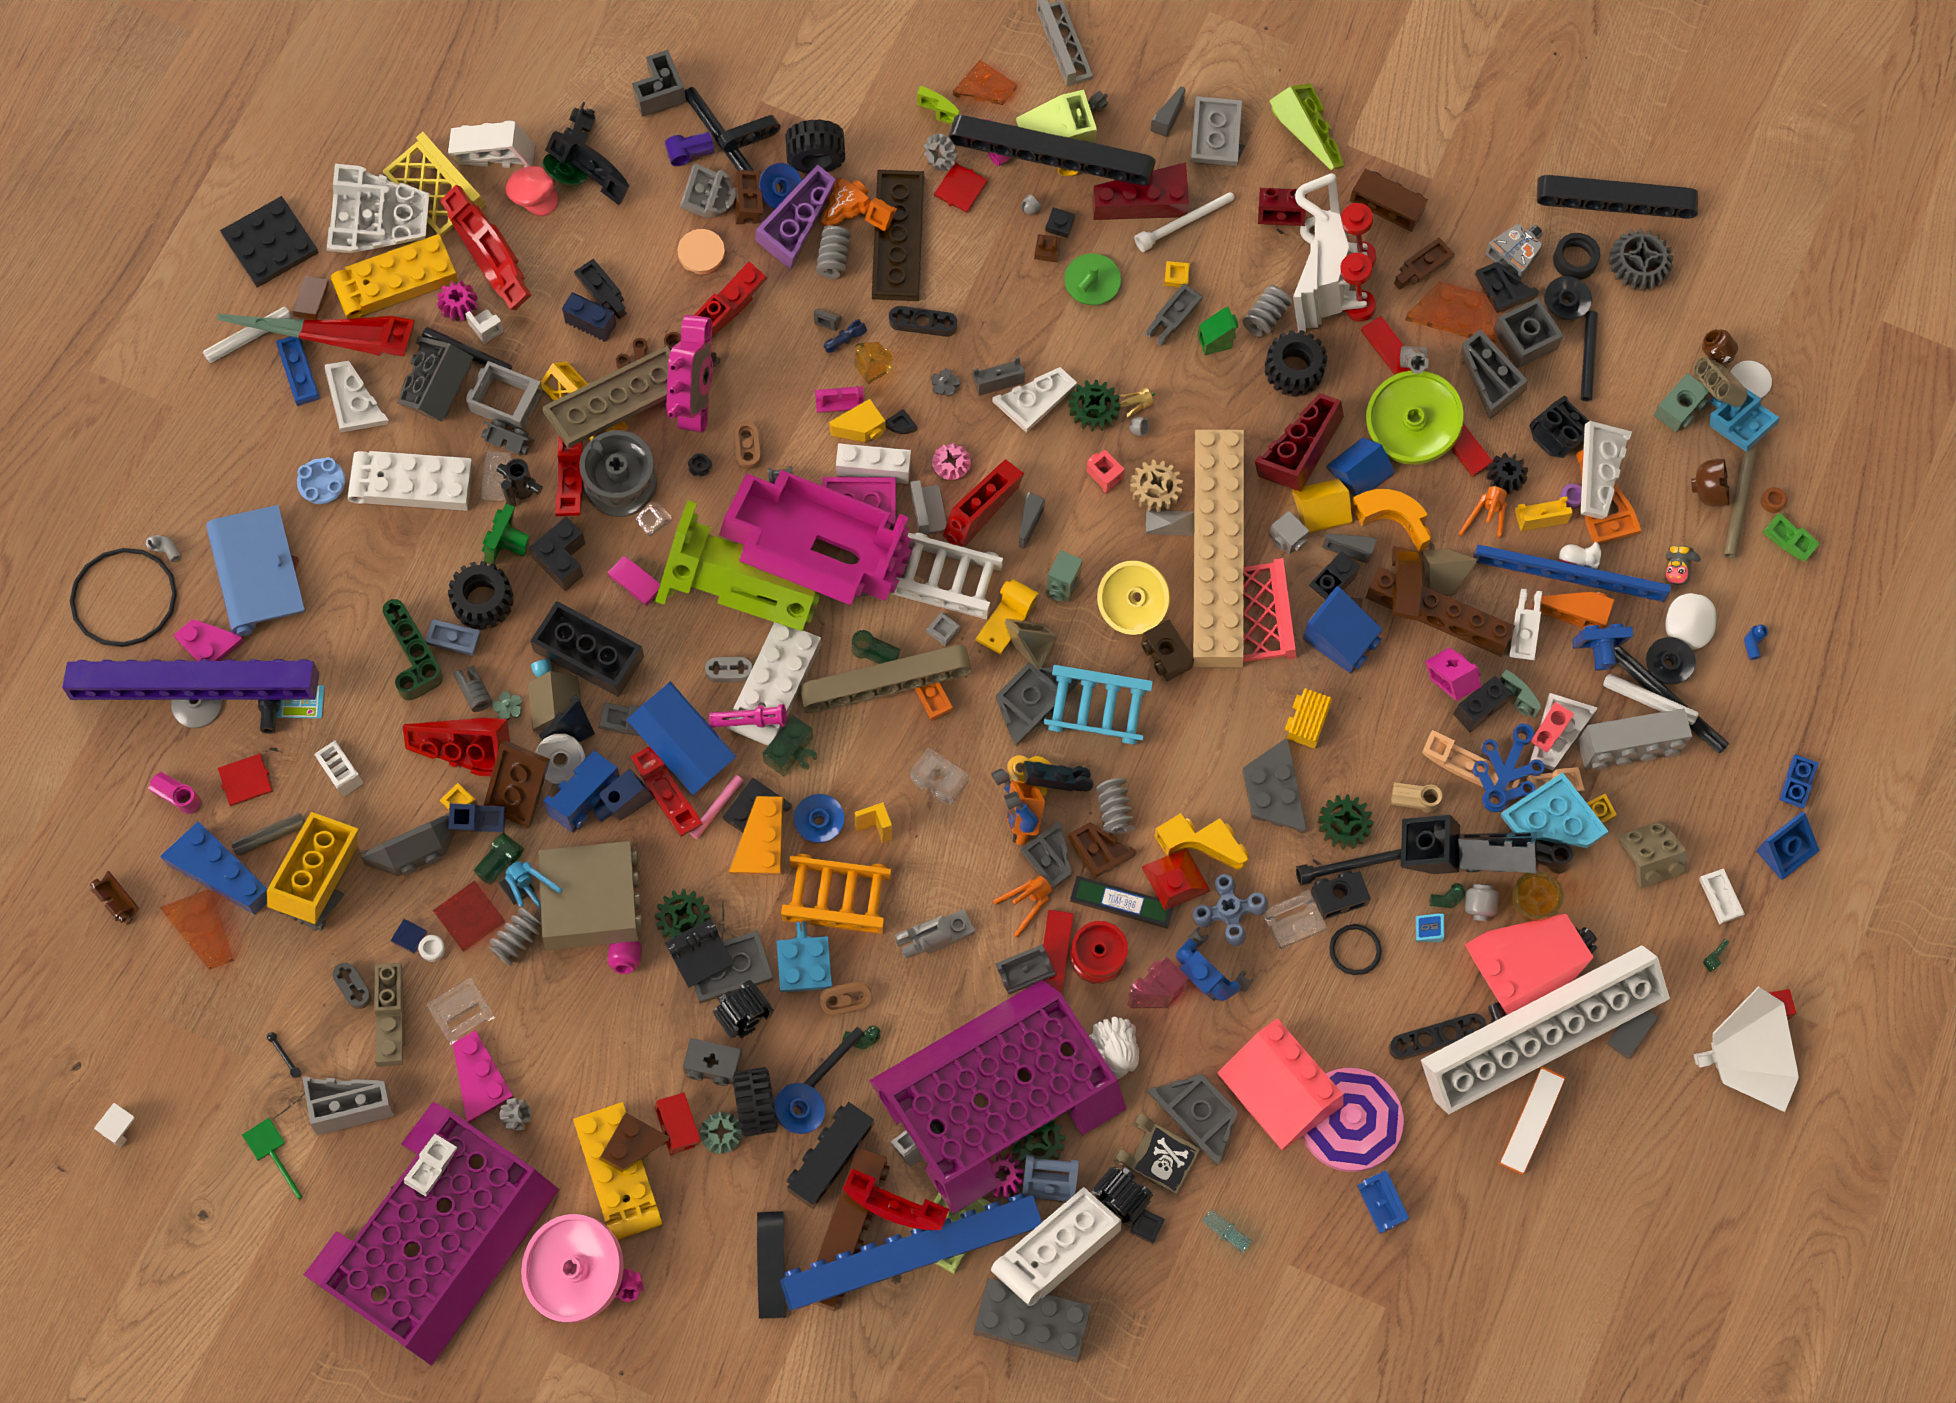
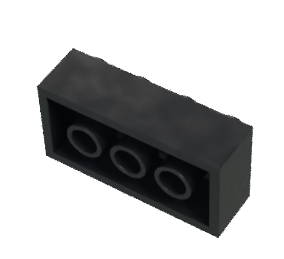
(568, 635)

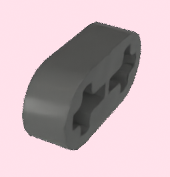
(356, 982)

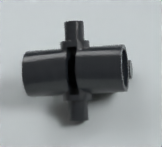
(518, 481)

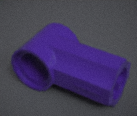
(683, 149)

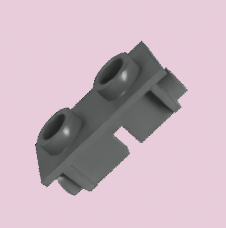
(515, 439)

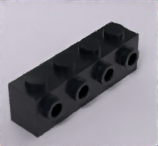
(830, 1155)

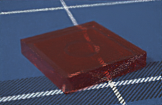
(468, 916)

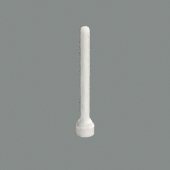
(1146, 239)

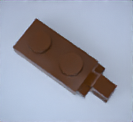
(1424, 263)

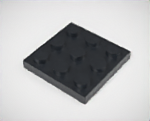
(269, 241)

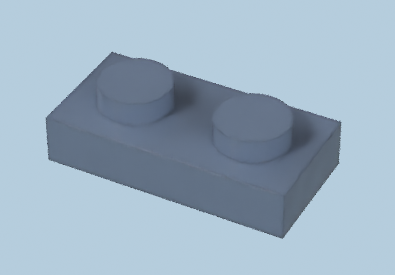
(453, 637)

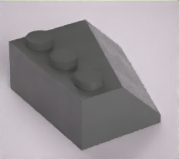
(434, 378)

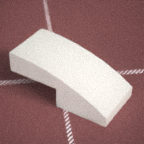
(430, 1165)

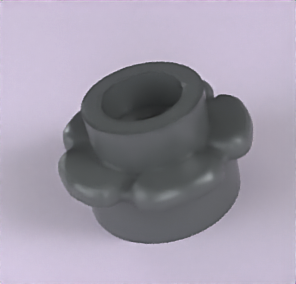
(1098, 101)

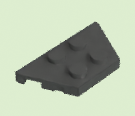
(1028, 700)
(1274, 788)
(1199, 1112)

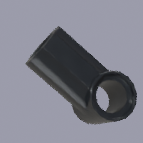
(1547, 852)

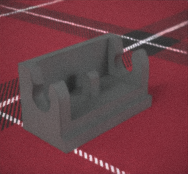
(998, 377)
(1025, 969)

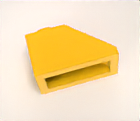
(859, 423)

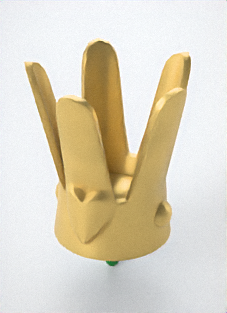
(1142, 397)

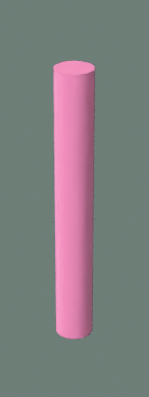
(717, 806)

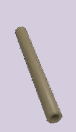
(1740, 503)

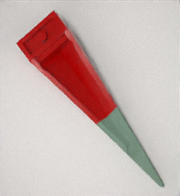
(365, 335)

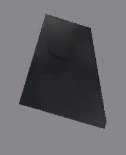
(571, 722)

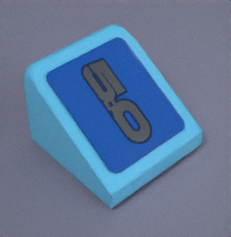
(1430, 928)

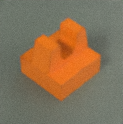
(880, 214)

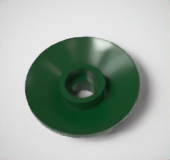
(563, 173)

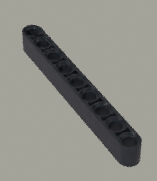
(1052, 150)

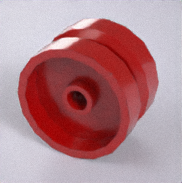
(1112, 948)

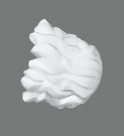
(1117, 1045)

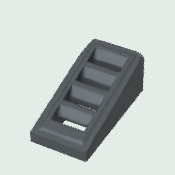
(1166, 116)
(1032, 512)
(1353, 546)

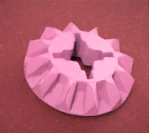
(947, 470)

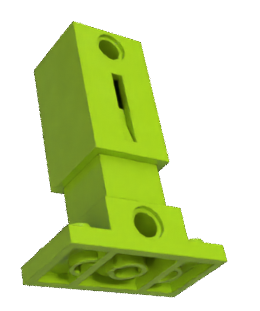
(715, 567)

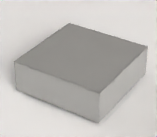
(943, 629)

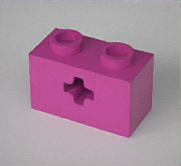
(1453, 673)

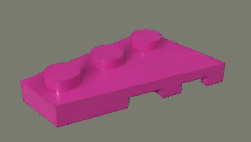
(479, 1078)

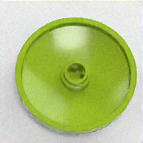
(1415, 417)

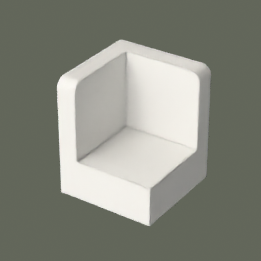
(485, 325)
(115, 1124)

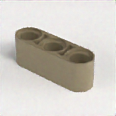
(1720, 382)

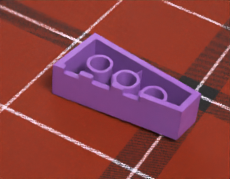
(794, 219)

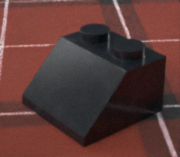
(1430, 844)

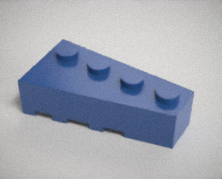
(211, 864)

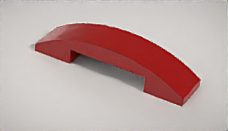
(569, 480)
(666, 791)
(893, 1207)

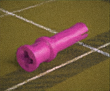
(761, 719)

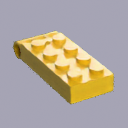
(393, 277)
(612, 1185)

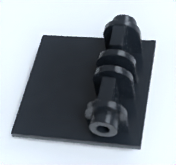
(699, 953)

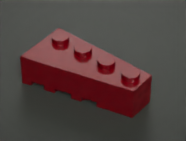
(1162, 198)
(1298, 450)

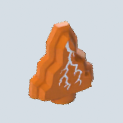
(845, 202)

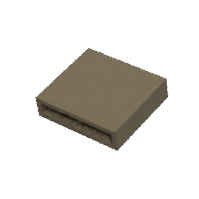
(595, 898)

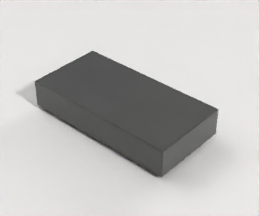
(1631, 1033)

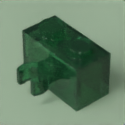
(790, 746)

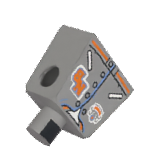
(1516, 248)

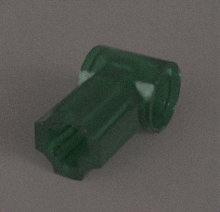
(877, 651)
(502, 852)

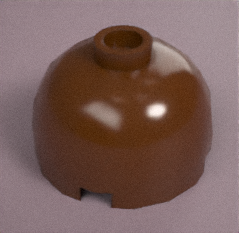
(1712, 483)

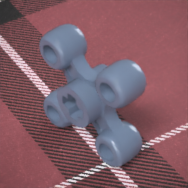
(1224, 910)

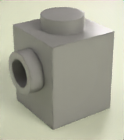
(1289, 533)

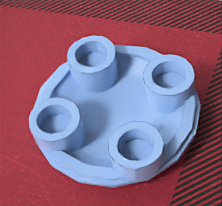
(320, 480)

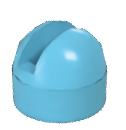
(541, 667)

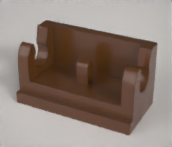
(748, 196)

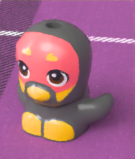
(1679, 566)

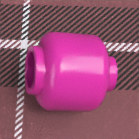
(624, 956)

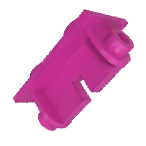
(838, 399)

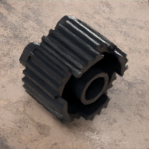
(742, 1010)
(1122, 1194)

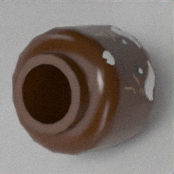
(1720, 346)

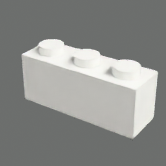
(873, 462)

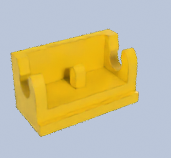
(1543, 514)

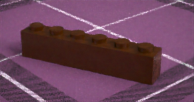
(850, 1218)

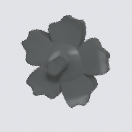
(944, 382)

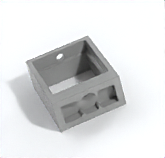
(526, 406)

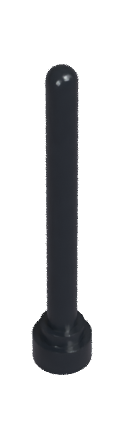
(1307, 874)

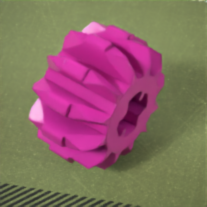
(453, 293)
(1011, 1179)

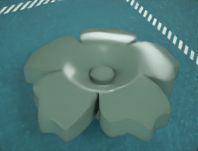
(507, 705)

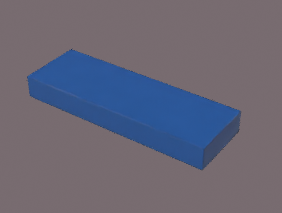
(297, 370)

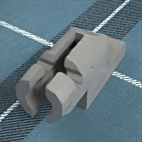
(935, 934)

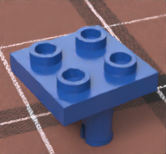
(1603, 642)

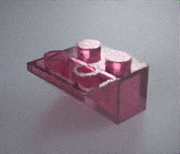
(1160, 987)

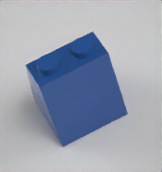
(1343, 631)

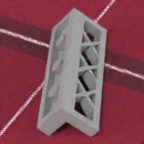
(1059, 44)

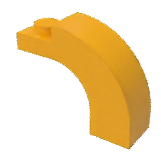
(1394, 506)

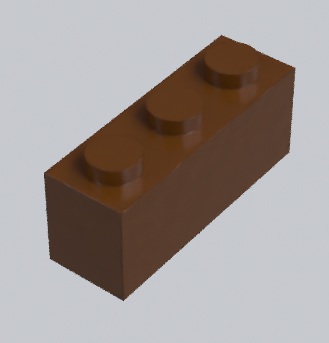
(1389, 199)

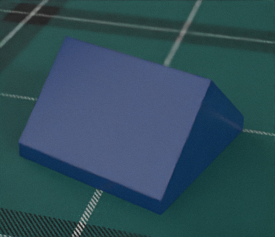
(1362, 466)
(1789, 846)

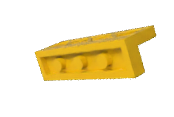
(570, 380)

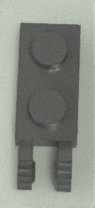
(1175, 312)

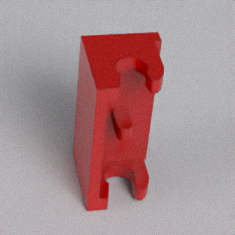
(677, 1123)

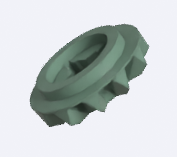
(730, 1140)

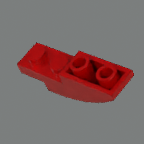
(732, 297)

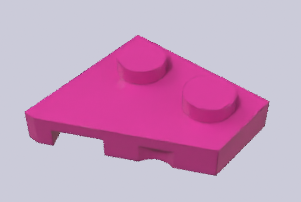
(207, 641)

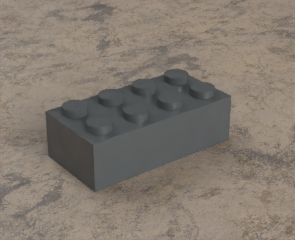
(1047, 1327)

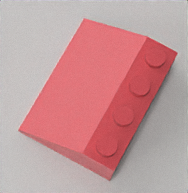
(1281, 1085)

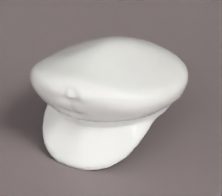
(1691, 620)

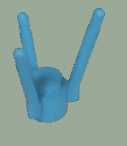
(520, 875)

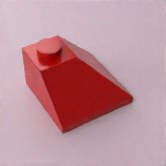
(1175, 879)

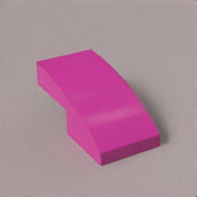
(635, 580)

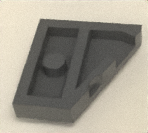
(1049, 855)

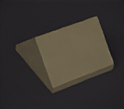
(551, 695)

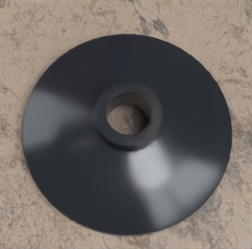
(1568, 289)
(1677, 653)

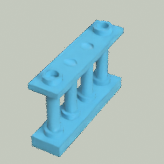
(1113, 685)

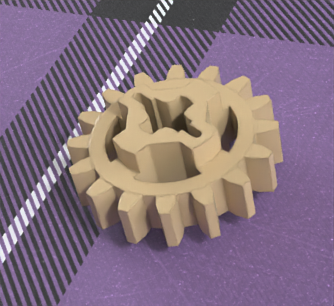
(1156, 484)

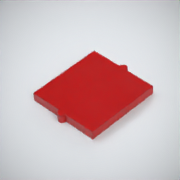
(960, 187)
(245, 779)

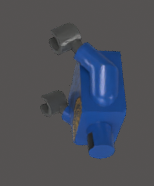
(1205, 974)

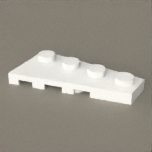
(1601, 462)

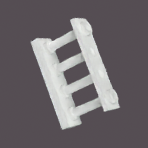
(952, 599)

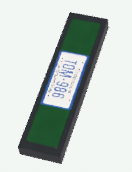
(1120, 902)

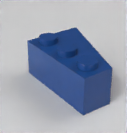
(582, 792)

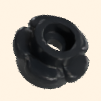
(699, 459)

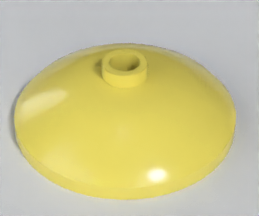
(1118, 602)

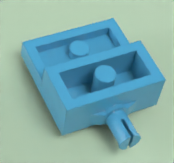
(1745, 423)
(803, 962)

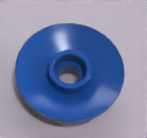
(782, 174)
(816, 807)
(809, 1103)

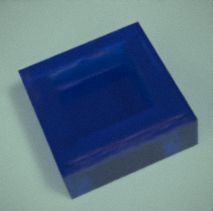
(408, 936)

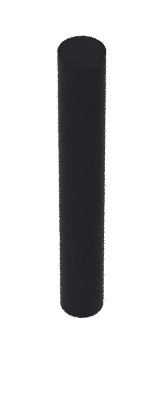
(834, 1057)

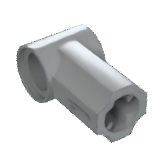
(1414, 358)

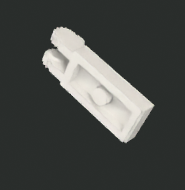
(1526, 628)

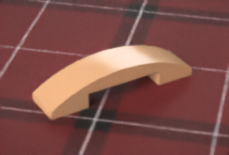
(1458, 760)

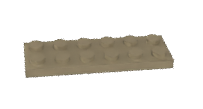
(610, 398)

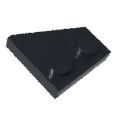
(1503, 287)
(740, 810)

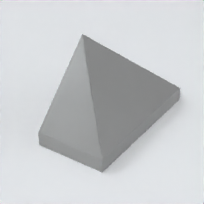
(1170, 522)

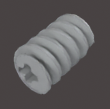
(833, 251)
(1266, 311)
(1113, 806)
(515, 936)

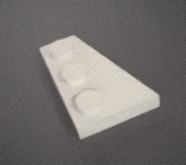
(1036, 399)
(1582, 715)

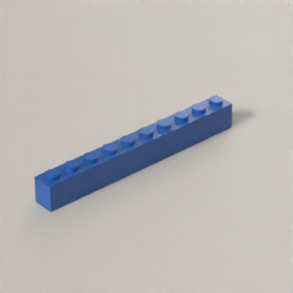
(909, 1253)

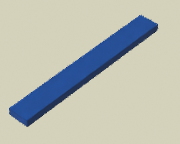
(1571, 573)

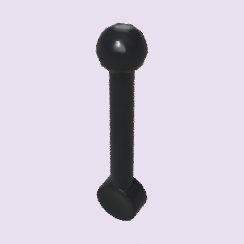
(295, 1072)

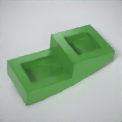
(1789, 538)

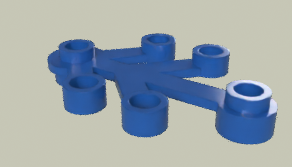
(1506, 773)

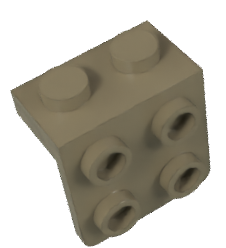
(1655, 853)

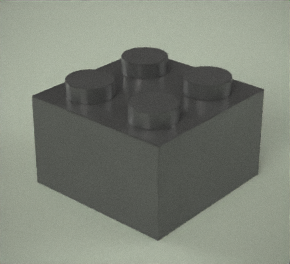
(1528, 332)

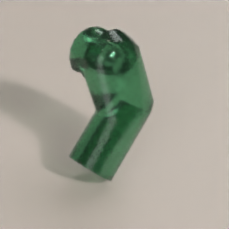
(1450, 899)
(870, 1037)

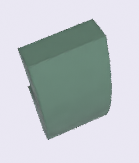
(1526, 702)

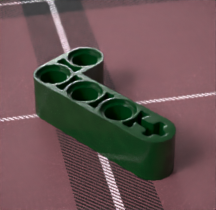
(410, 645)

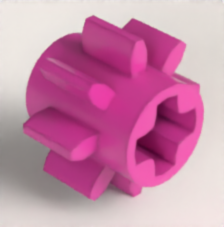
(630, 1286)

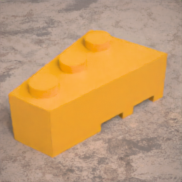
(762, 840)

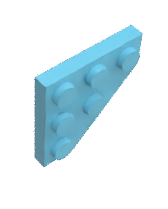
(1556, 815)

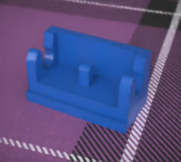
(1383, 1202)

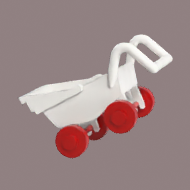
(1333, 260)

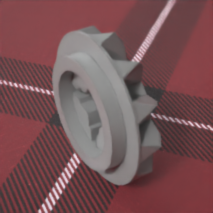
(947, 149)

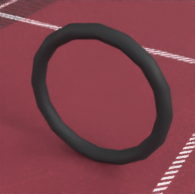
(1343, 968)

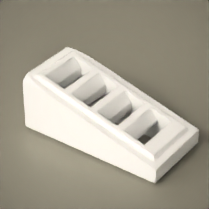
(346, 781)

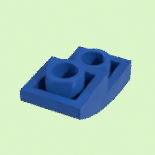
(1798, 781)

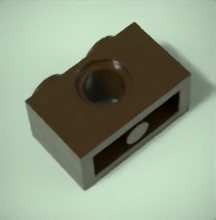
(1166, 636)

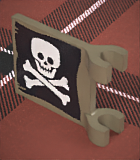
(1160, 1155)

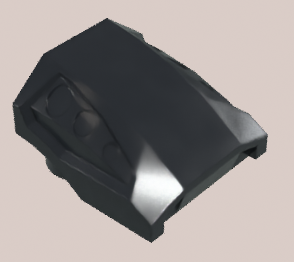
(1559, 428)

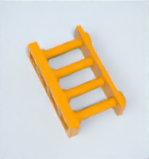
(845, 918)

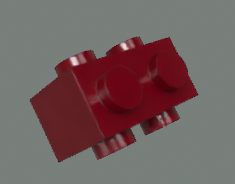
(1280, 207)

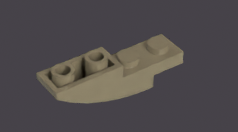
(389, 1015)

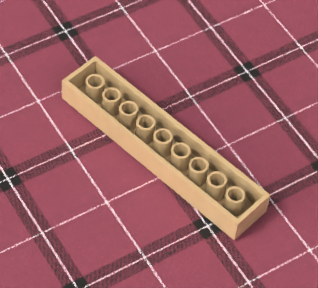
(1218, 548)

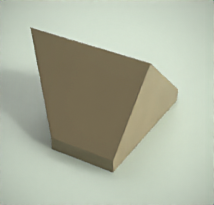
(1446, 569)
(1031, 640)

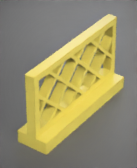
(445, 169)

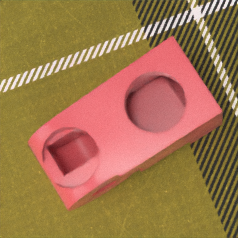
(1552, 727)

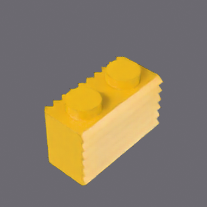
(1309, 718)

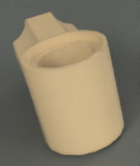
(1412, 796)

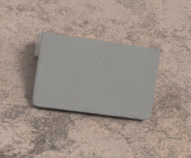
(928, 508)

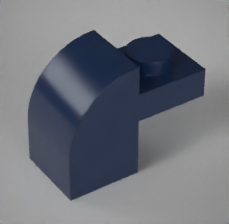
(476, 818)

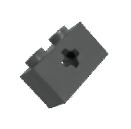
(702, 1052)

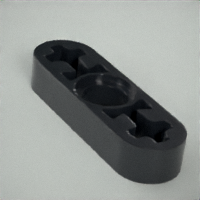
(749, 133)
(941, 317)

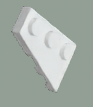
(351, 400)

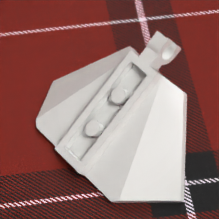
(1755, 1050)

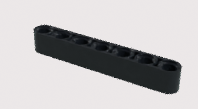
(1617, 196)

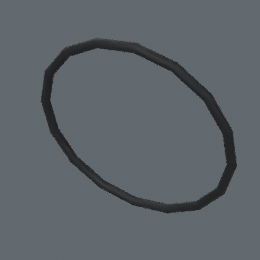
(134, 641)

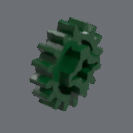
(1094, 414)
(1335, 821)
(673, 912)
(1046, 1147)

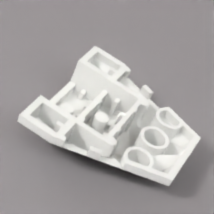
(373, 211)

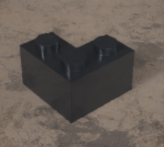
(555, 551)

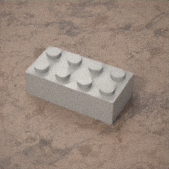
(1634, 739)

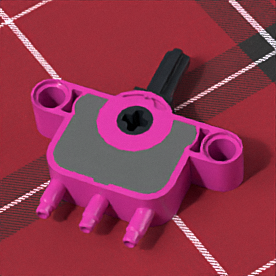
(691, 374)

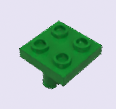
(504, 536)

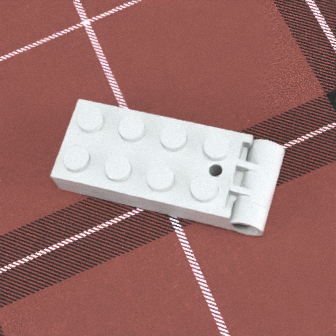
(410, 480)
(776, 677)
(1057, 1247)

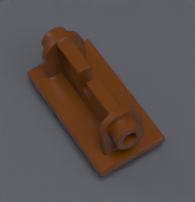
(119, 902)

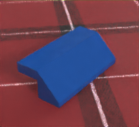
(681, 738)

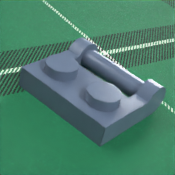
(1050, 1185)

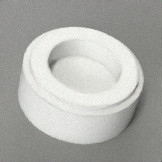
(431, 948)

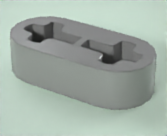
(725, 665)

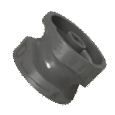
(618, 473)

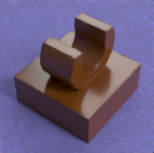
(1047, 248)

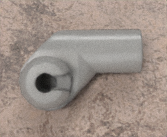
(165, 545)

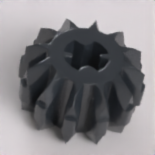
(1507, 473)

